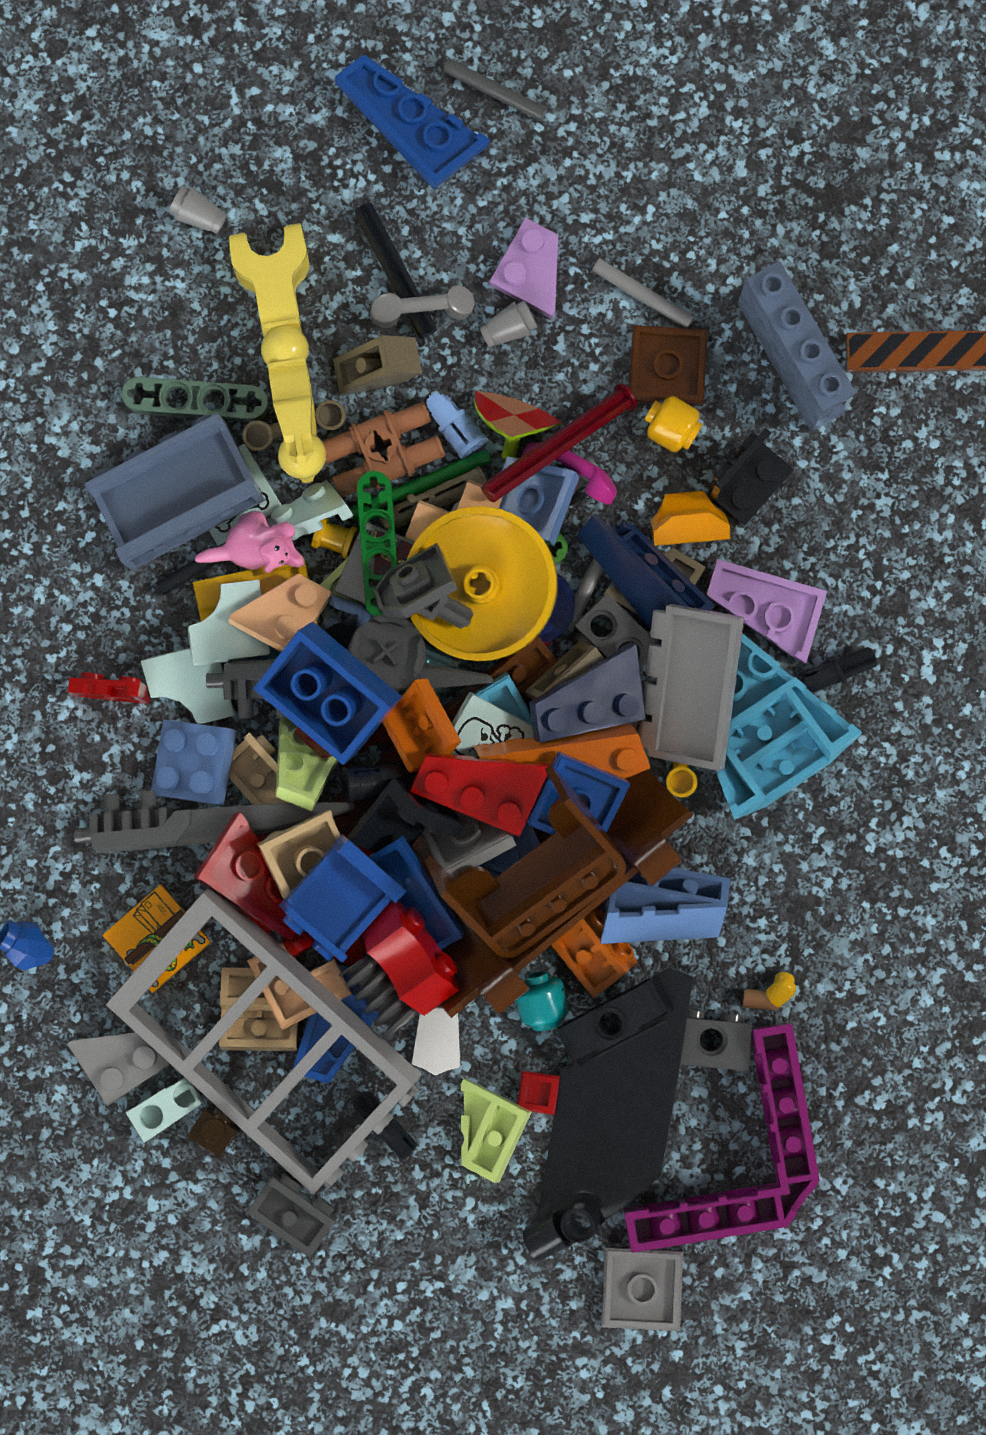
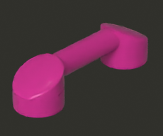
(600, 484)

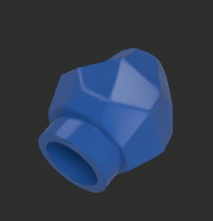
(25, 944)

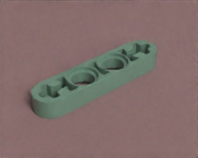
(196, 395)

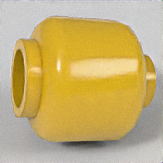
(673, 424)

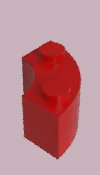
(411, 958)

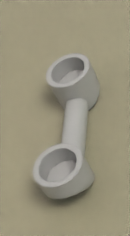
(388, 306)

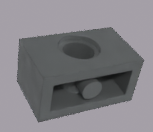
(734, 1043)

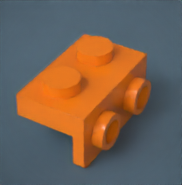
(420, 726)

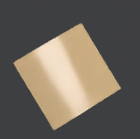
(257, 1026)

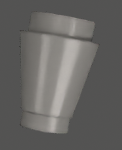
(196, 210)
(510, 324)

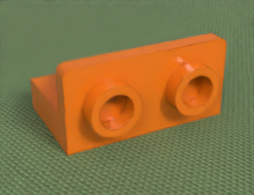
(592, 962)

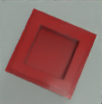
(538, 1092)

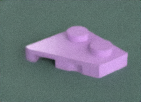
(530, 268)

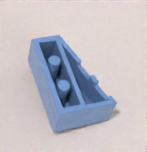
(674, 908)

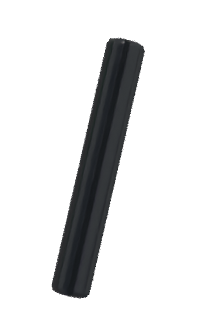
(393, 266)

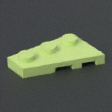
(299, 769)

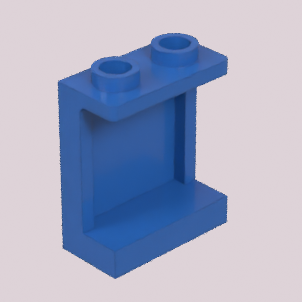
(339, 898)

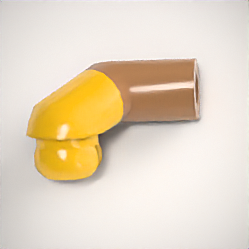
(774, 996)

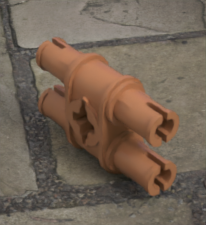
(388, 429)

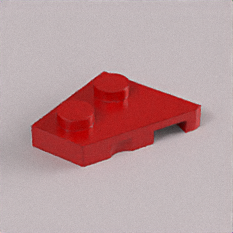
(96, 687)

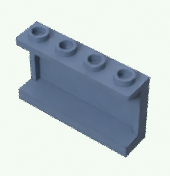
(795, 345)
(174, 491)

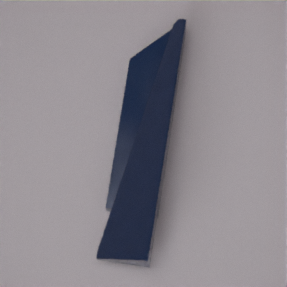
(640, 569)

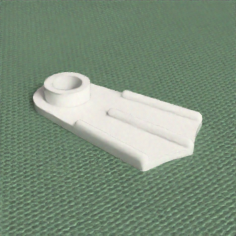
(437, 1042)

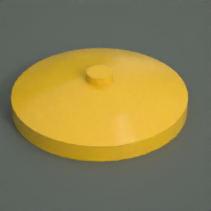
(499, 573)

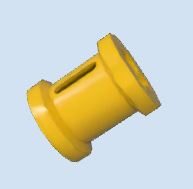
(335, 538)

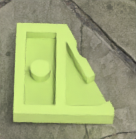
(489, 1130)

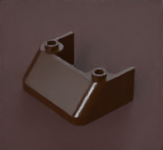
(541, 886)

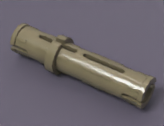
(439, 496)

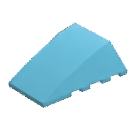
(775, 733)

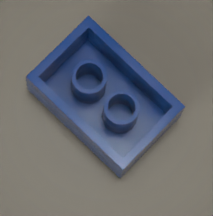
(327, 692)

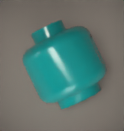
(543, 1003)

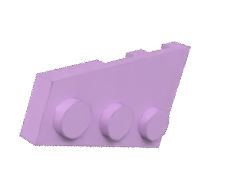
(770, 605)

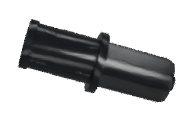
(839, 669)
(393, 1134)

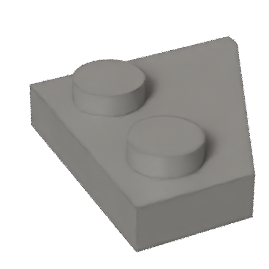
(117, 1063)

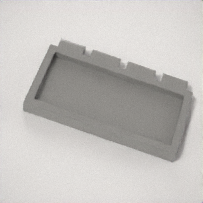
(693, 685)

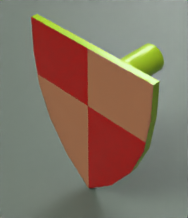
(512, 419)

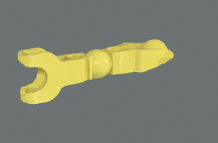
(284, 346)

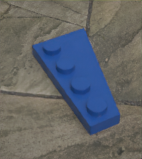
(419, 131)

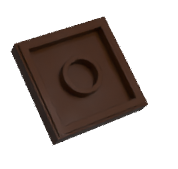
(668, 364)

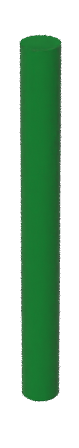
(430, 480)

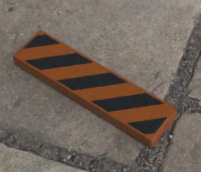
(915, 351)

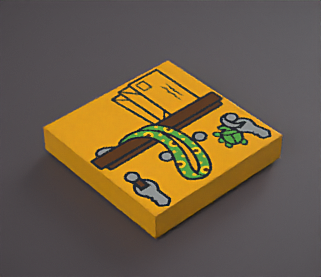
(145, 928)

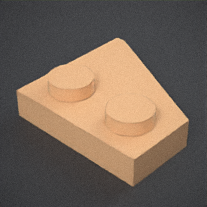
(282, 611)

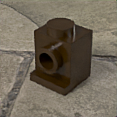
(214, 1131)

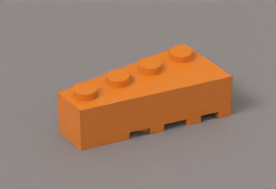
(610, 749)

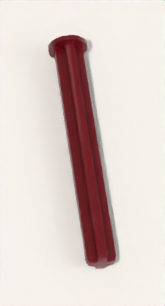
(560, 442)

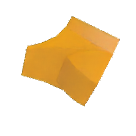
(688, 519)

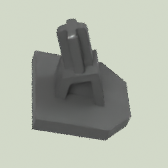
(422, 587)

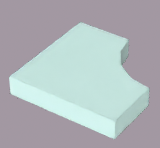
(219, 641)
(176, 678)

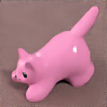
(256, 544)

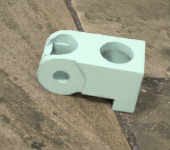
(164, 1109)

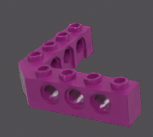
(756, 1206)

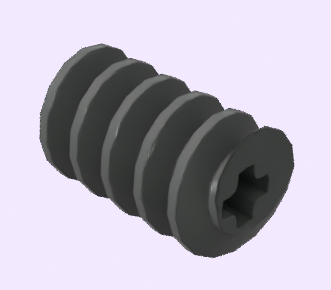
(381, 994)

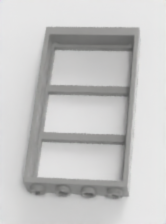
(311, 990)

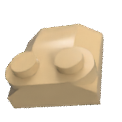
(297, 849)

